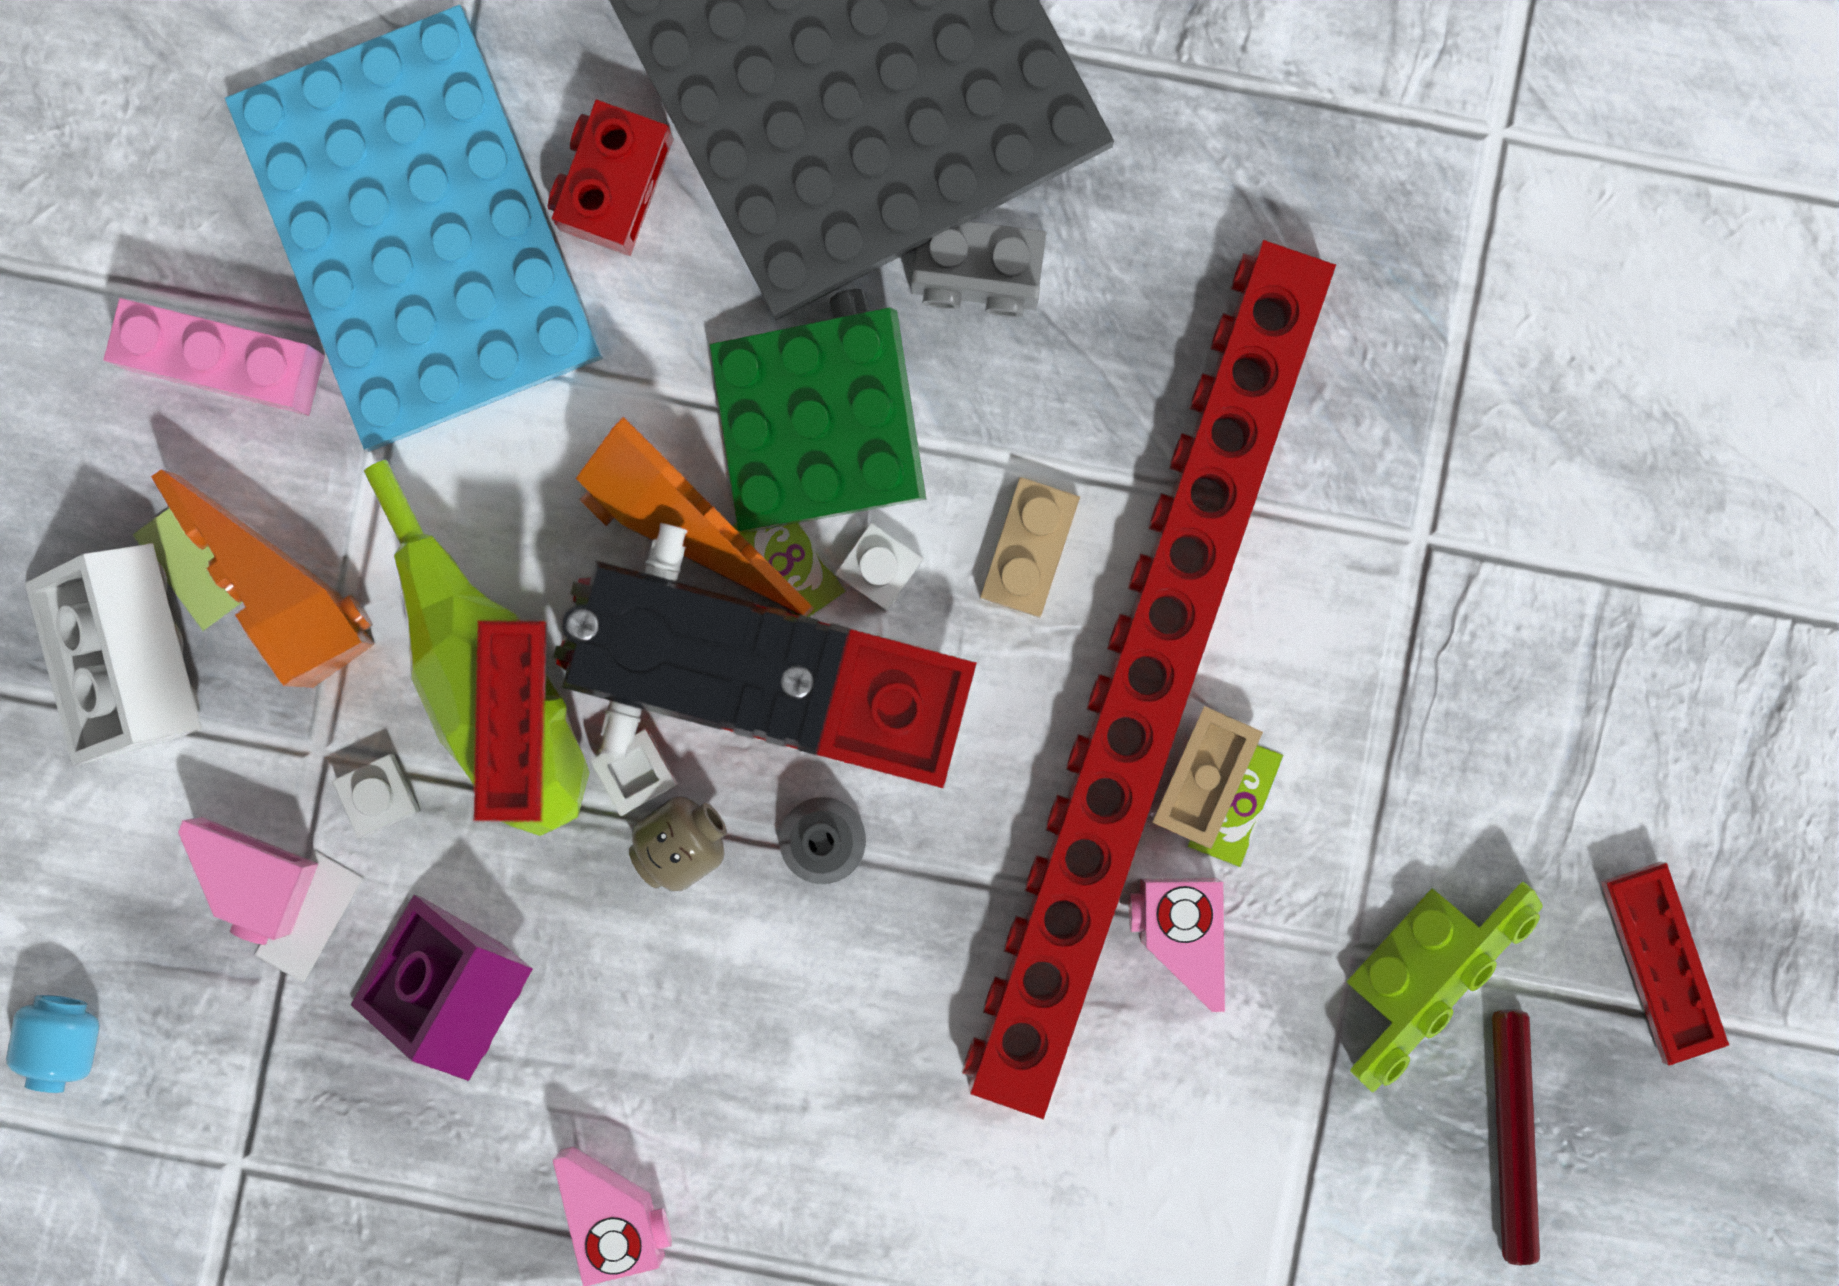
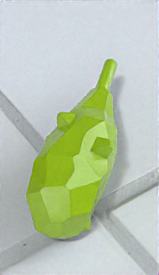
(443, 657)

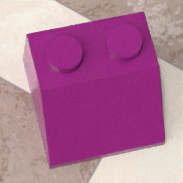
(440, 989)

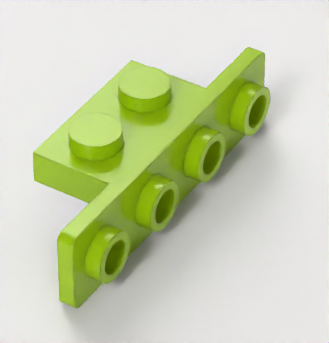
(1427, 969)

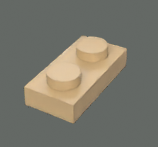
(1030, 547)
(1207, 777)

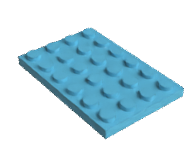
(413, 228)

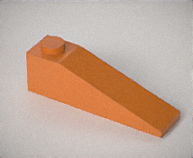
(642, 489)
(288, 612)

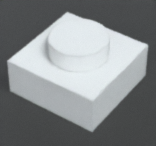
(879, 567)
(636, 778)
(376, 796)

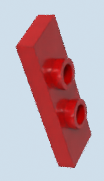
(510, 721)
(1665, 963)

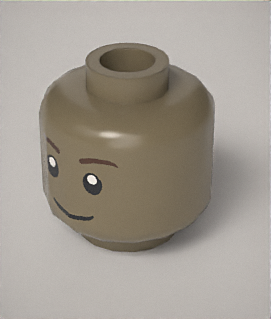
(678, 844)

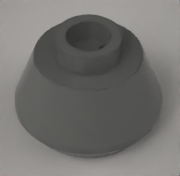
(812, 822)

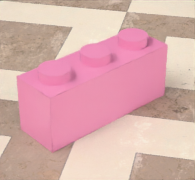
(214, 356)

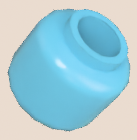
(52, 1042)

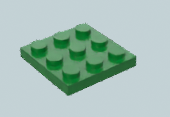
(818, 420)

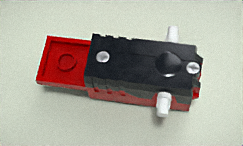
(757, 671)

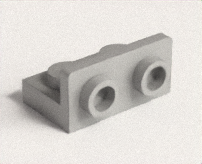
(981, 266)

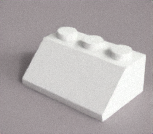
(113, 653)

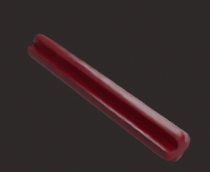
(1516, 1137)

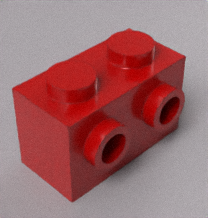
(610, 176)

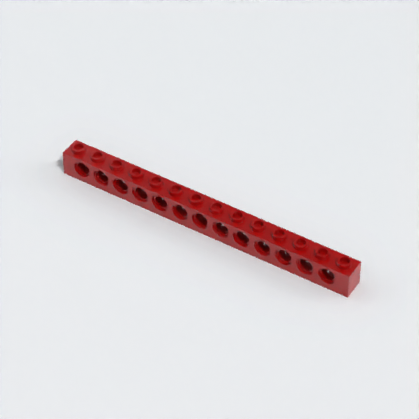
(1299, 288)

